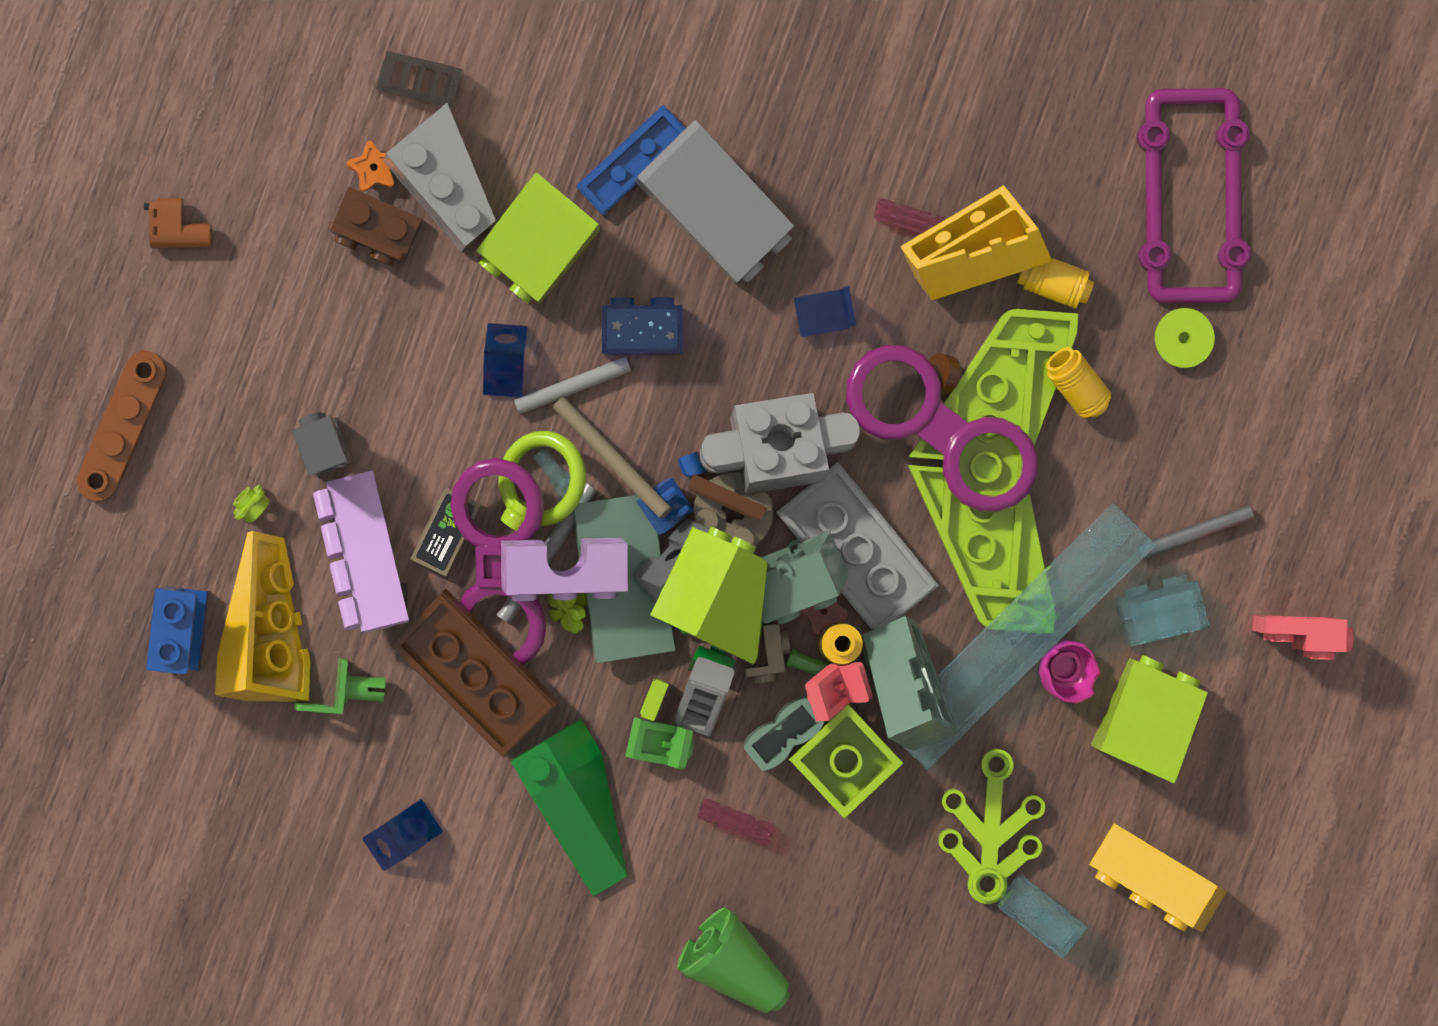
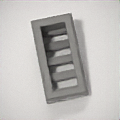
(705, 695)

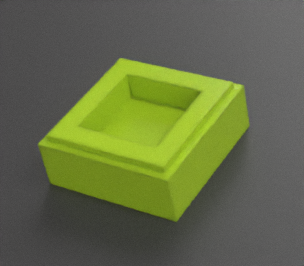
(654, 699)

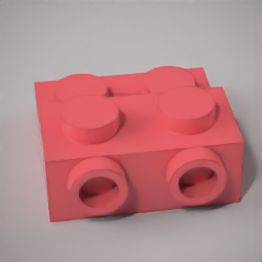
(1314, 635)

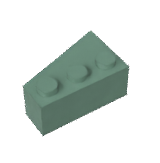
(907, 685)

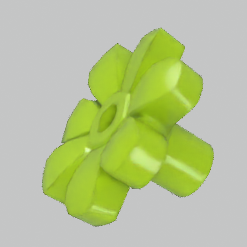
(569, 612)

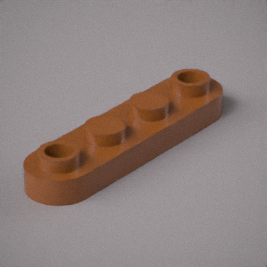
(122, 426)

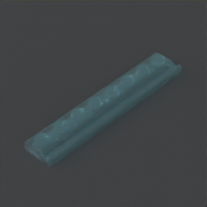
(1037, 621)

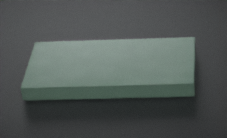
(623, 624)

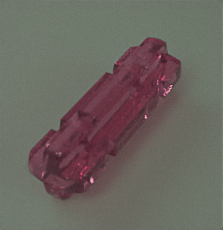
(905, 216)
(736, 821)

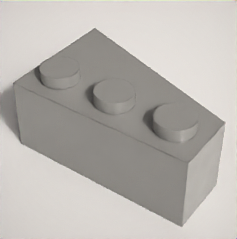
(442, 178)

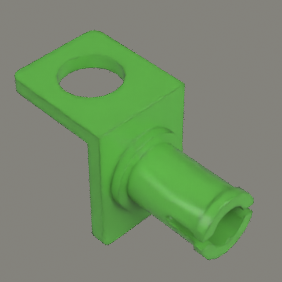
(348, 688)

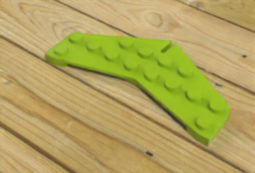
(1007, 379)

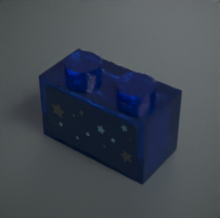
(642, 328)

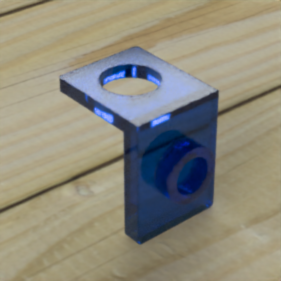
(825, 312)
(504, 362)
(403, 834)

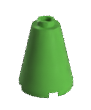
(734, 963)

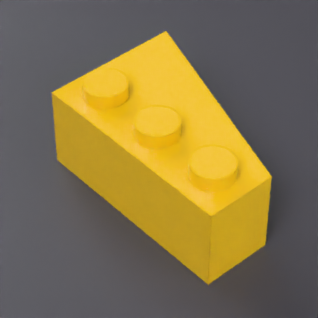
(1156, 880)

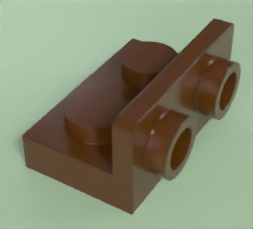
(374, 226)

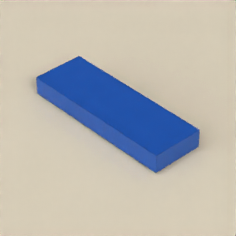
(617, 172)

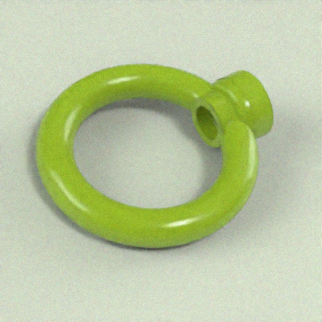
(516, 508)

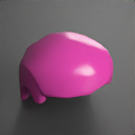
(1069, 671)

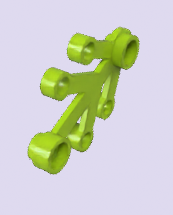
(991, 833)

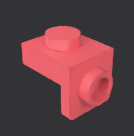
(837, 687)

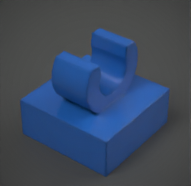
(674, 497)

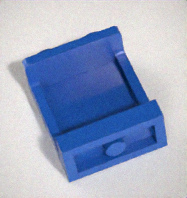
(177, 630)

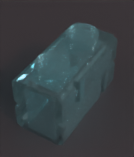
(1161, 611)
(1041, 916)

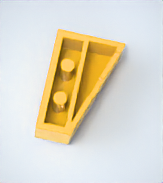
(976, 246)

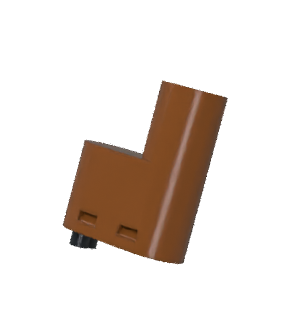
(169, 229)

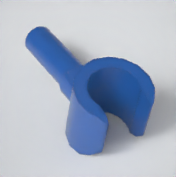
(691, 464)

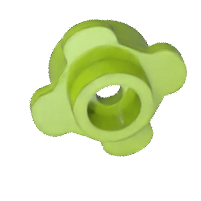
(250, 504)

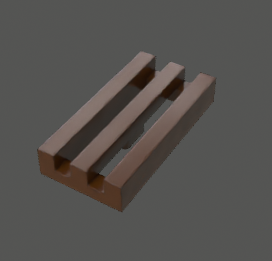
(726, 498)

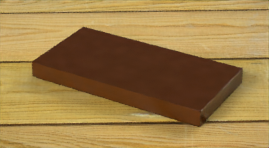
(474, 673)

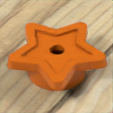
(366, 176)

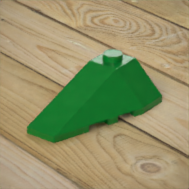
(574, 797)

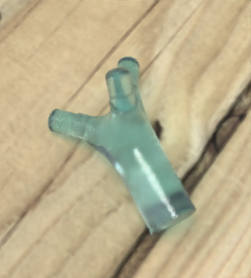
(556, 474)

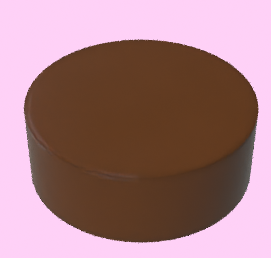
(948, 371)

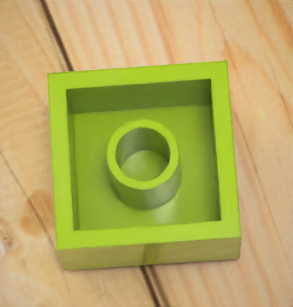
(845, 761)

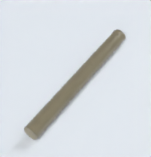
(612, 458)

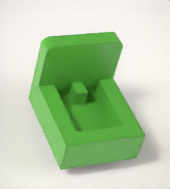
(660, 743)

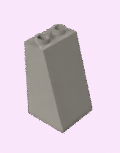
(715, 203)

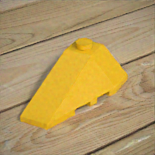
(261, 639)

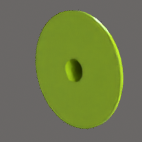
(1184, 337)

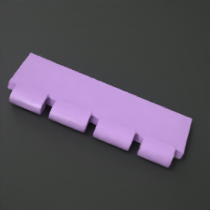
(368, 559)

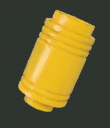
(1058, 282)
(1078, 383)
(828, 648)

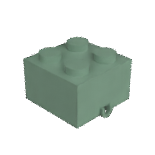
(803, 578)

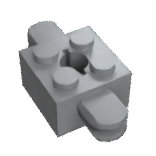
(779, 443)

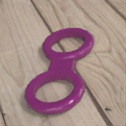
(942, 428)
(489, 546)

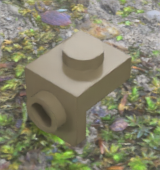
(776, 646)

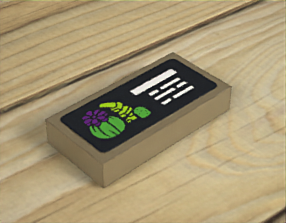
(441, 537)

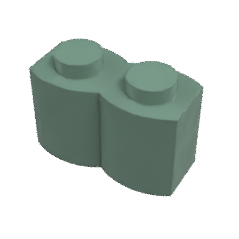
(774, 740)

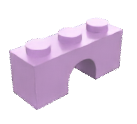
(599, 570)

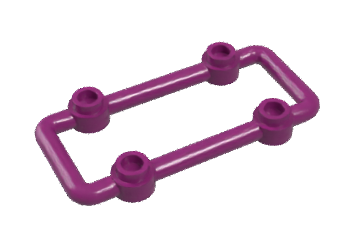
(1231, 138)

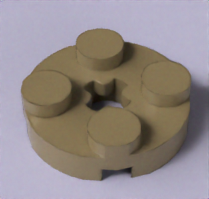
(711, 515)

